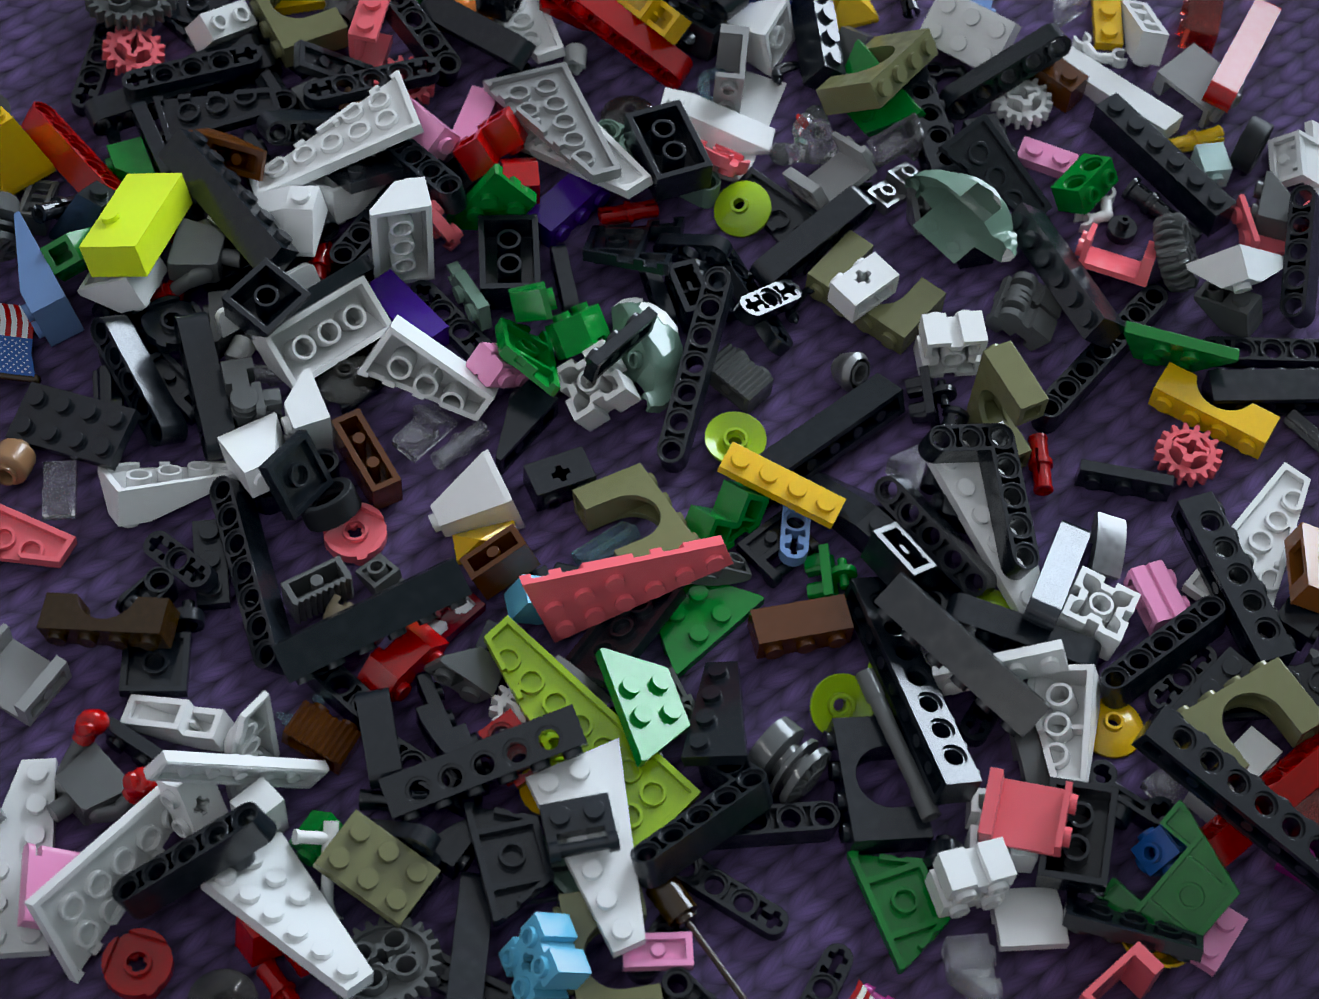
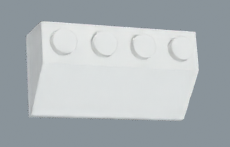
(403, 231)
(325, 332)

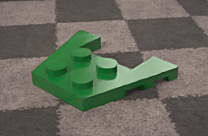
(1193, 888)

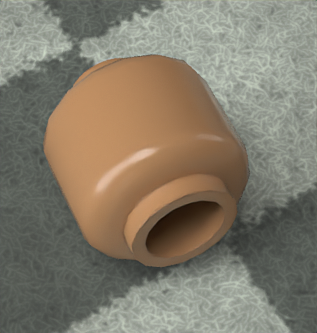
(15, 461)

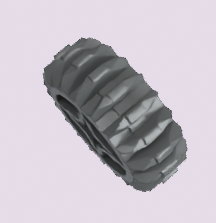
(1174, 250)

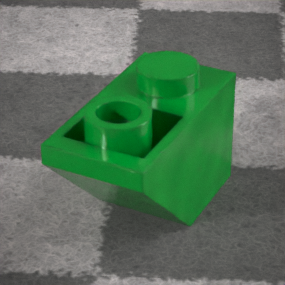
(65, 255)
(532, 302)

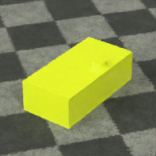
(136, 225)

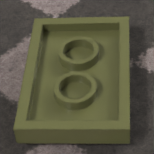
(376, 868)

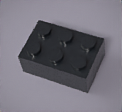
(668, 149)
(507, 255)
(1087, 860)

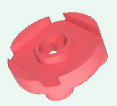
(728, 160)
(441, 228)
(362, 548)

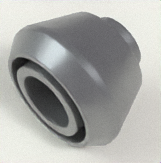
(850, 370)

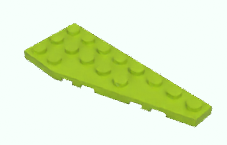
(544, 685)

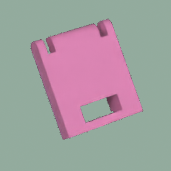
(37, 871)

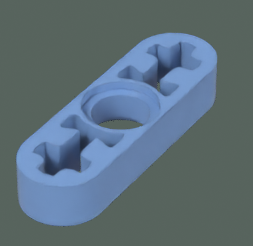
(788, 533)

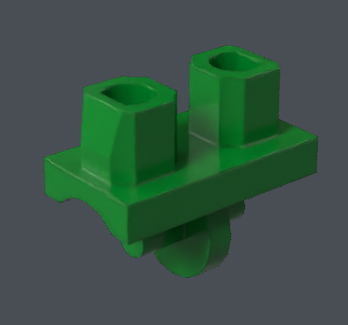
(832, 574)

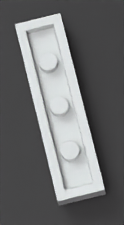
(1023, 661)

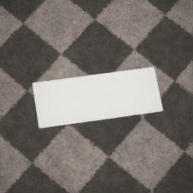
(759, 103)

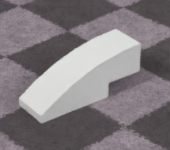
(177, 721)

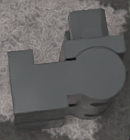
(1024, 309)
(245, 395)

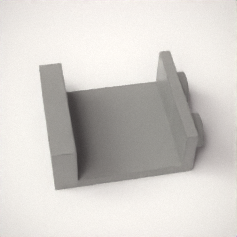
(732, 58)
(1190, 76)
(847, 168)
(28, 679)

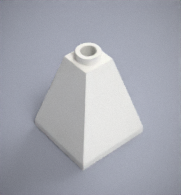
(769, 32)
(474, 500)

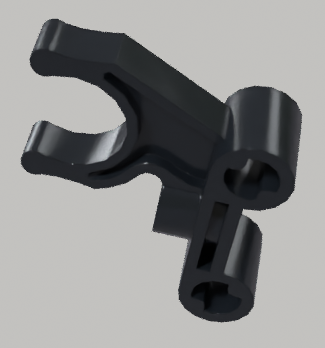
(1129, 805)

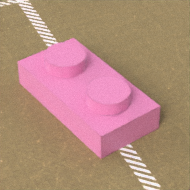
(1045, 157)
(1220, 940)
(661, 953)

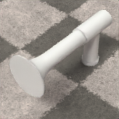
(330, 829)

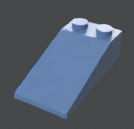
(41, 290)

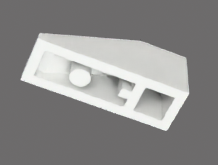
(1143, 33)

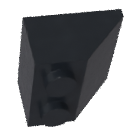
(263, 299)

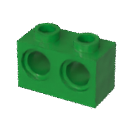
(1084, 184)

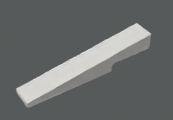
(1104, 83)

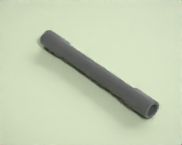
(875, 697)

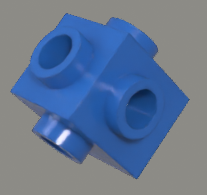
(1157, 850)

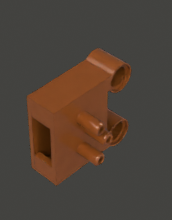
(1303, 566)

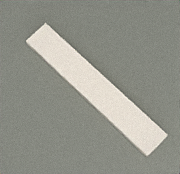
(234, 769)

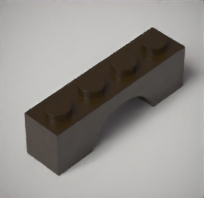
(145, 624)

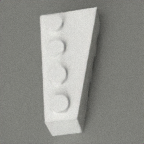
(427, 369)

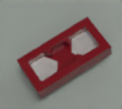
(453, 622)

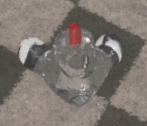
(811, 140)

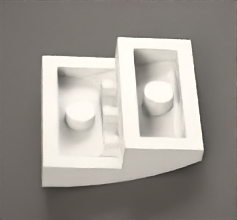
(1030, 920)

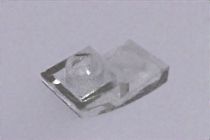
(59, 490)

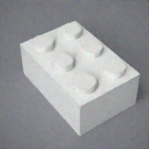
(969, 30)

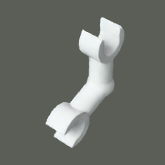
(1103, 58)
(1098, 217)

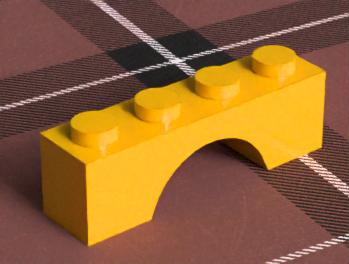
(1243, 429)

